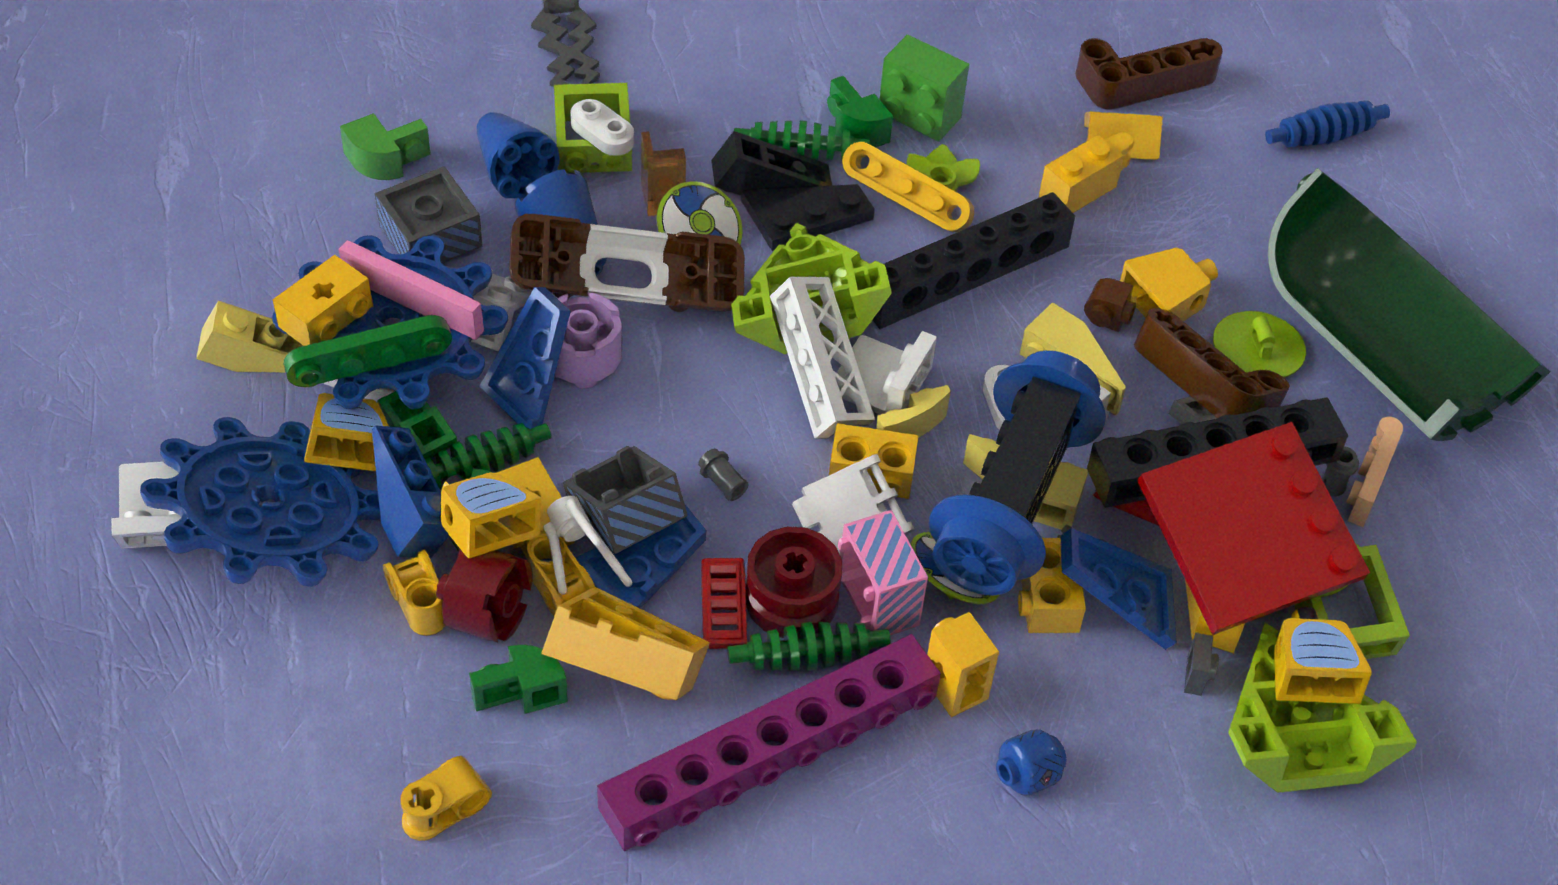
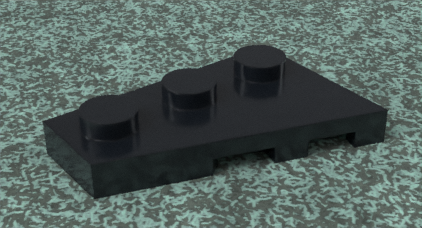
(815, 207)

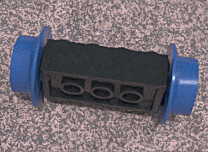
(990, 535)

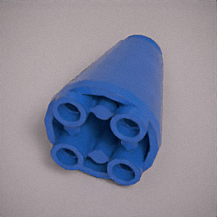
(515, 153)

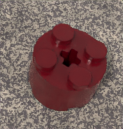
(485, 594)

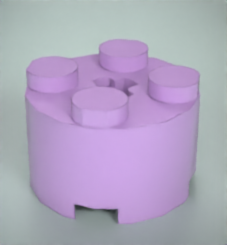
(591, 340)

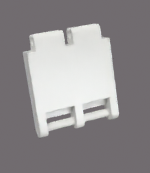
(847, 498)

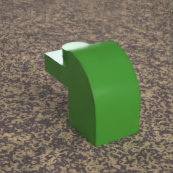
(382, 152)

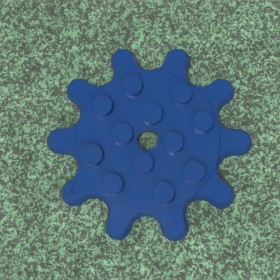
(412, 377)
(222, 493)

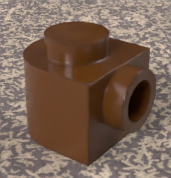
(1110, 304)

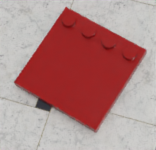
(1252, 527)

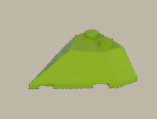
(857, 286)
(1311, 742)

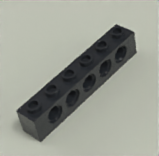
(975, 257)
(1120, 461)

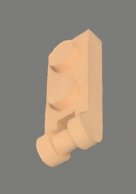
(1374, 469)

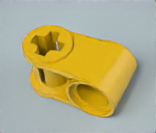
(543, 572)
(414, 587)
(444, 796)

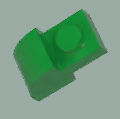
(863, 116)
(425, 424)
(527, 676)

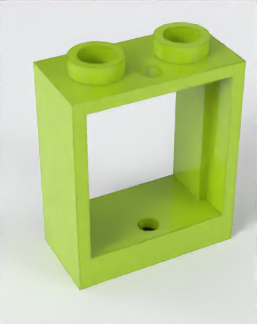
(580, 153)
(1391, 632)

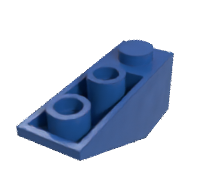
(407, 493)

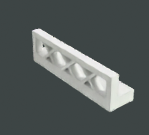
(812, 353)

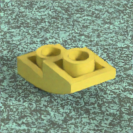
(923, 413)

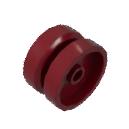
(793, 579)

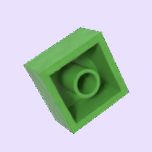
(923, 87)

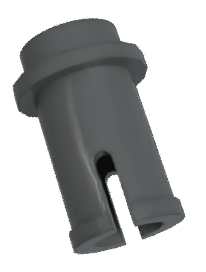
(715, 466)
(1339, 472)

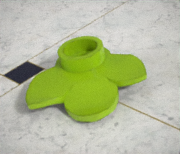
(944, 167)

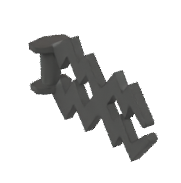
(547, 23)

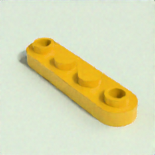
(908, 187)

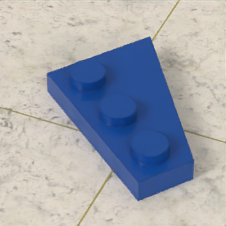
(528, 359)
(648, 561)

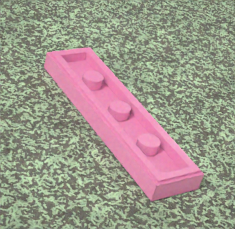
(415, 290)

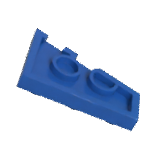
(1124, 582)

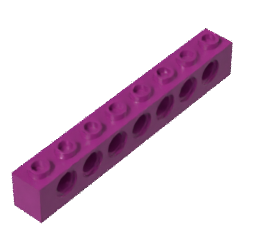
(745, 738)

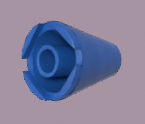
(561, 197)

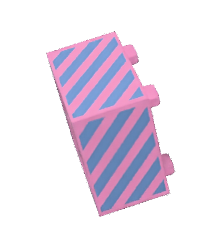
(882, 573)

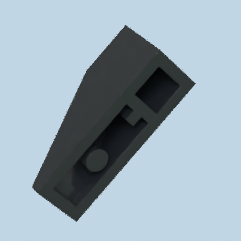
(755, 164)

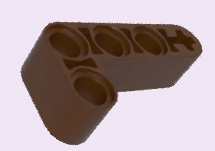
(1145, 76)
(1205, 370)

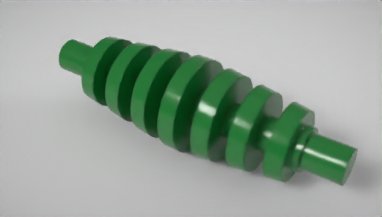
(802, 140)
(490, 451)
(808, 646)

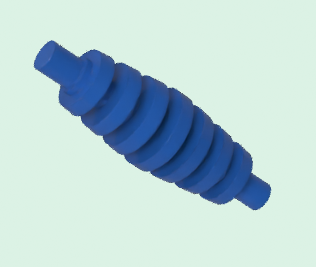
(1327, 123)

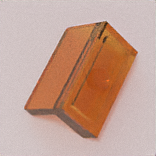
(659, 172)

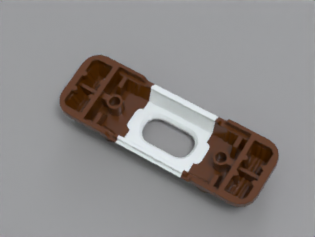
(684, 266)

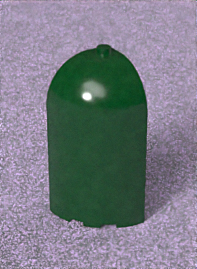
(1394, 312)

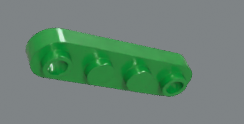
(367, 351)

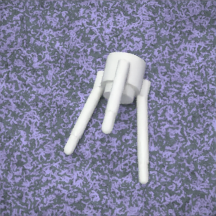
(572, 523)

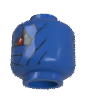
(1031, 761)

